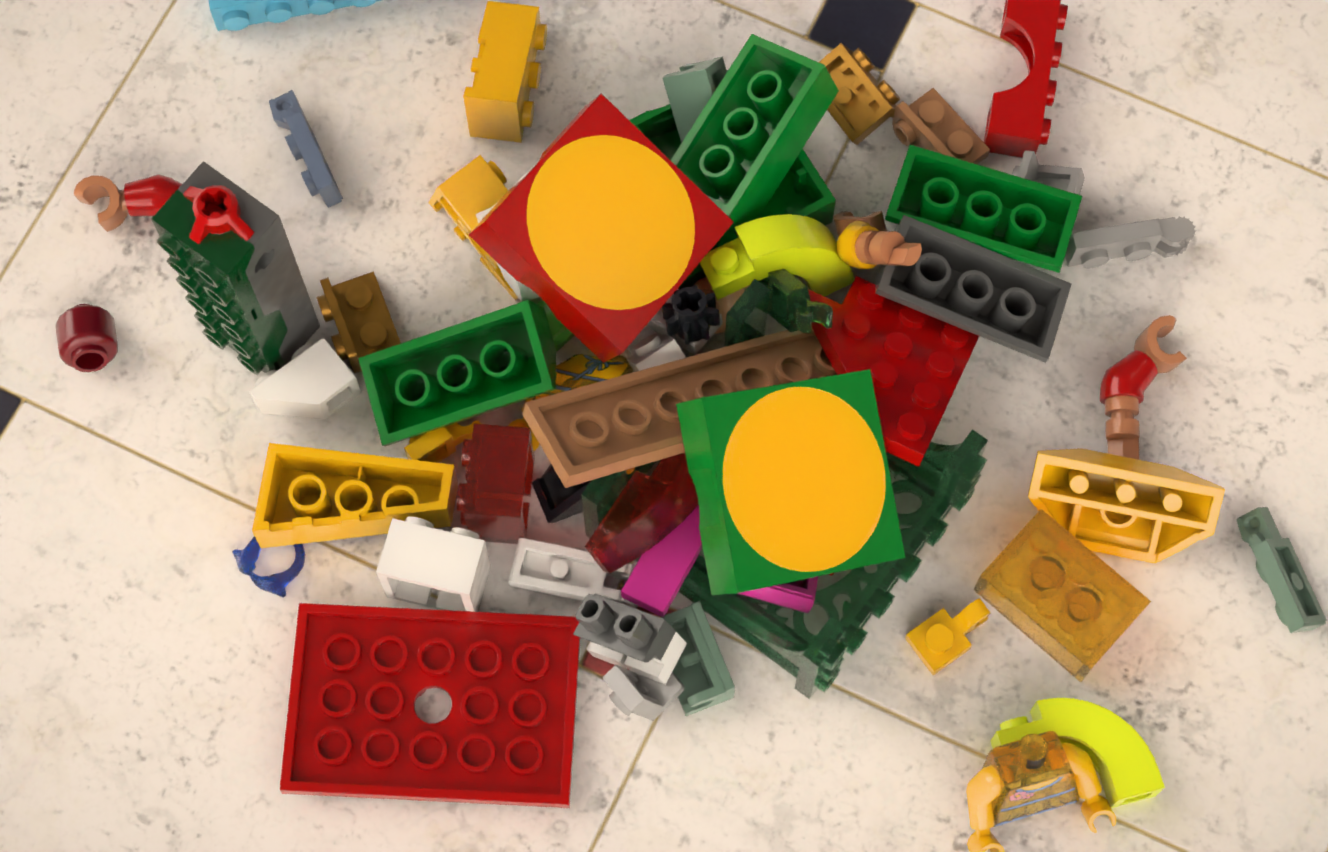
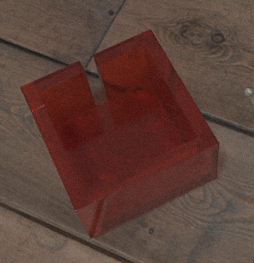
(498, 477)

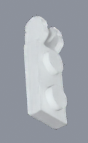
(562, 572)

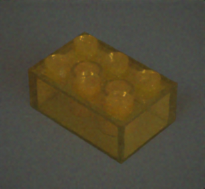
(1061, 595)

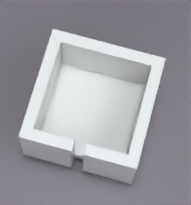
(428, 558)

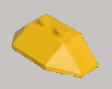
(1124, 502)

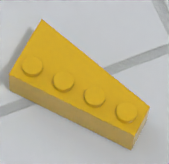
(346, 495)

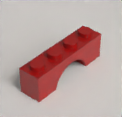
(1017, 114)

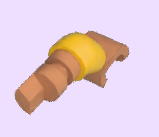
(866, 242)

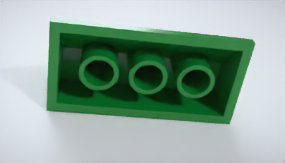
(755, 127)
(986, 207)
(460, 371)

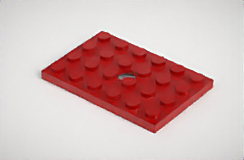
(357, 691)

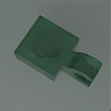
(791, 303)

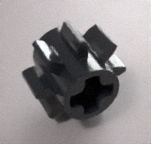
(691, 314)

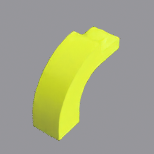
(774, 244)
(1115, 748)

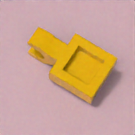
(439, 443)
(943, 638)

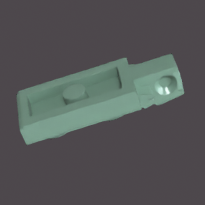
(1282, 571)

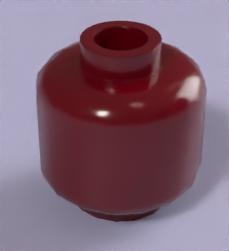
(86, 337)

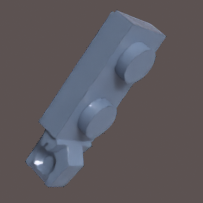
(303, 144)

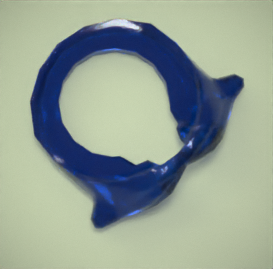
(276, 582)

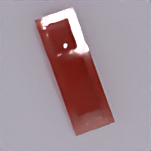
(644, 514)

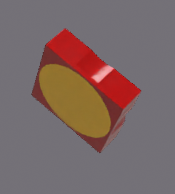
(602, 229)

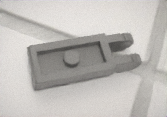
(1130, 241)

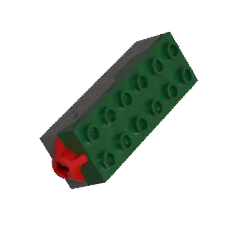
(236, 270)

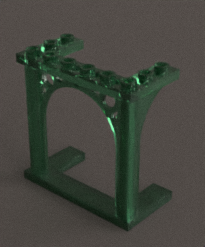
(941, 482)

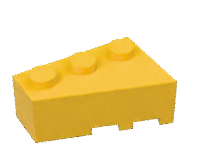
(505, 72)
(467, 193)

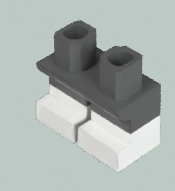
(629, 637)

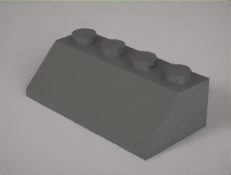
(977, 290)

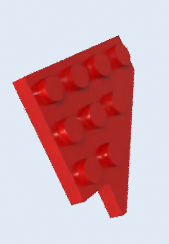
(910, 359)

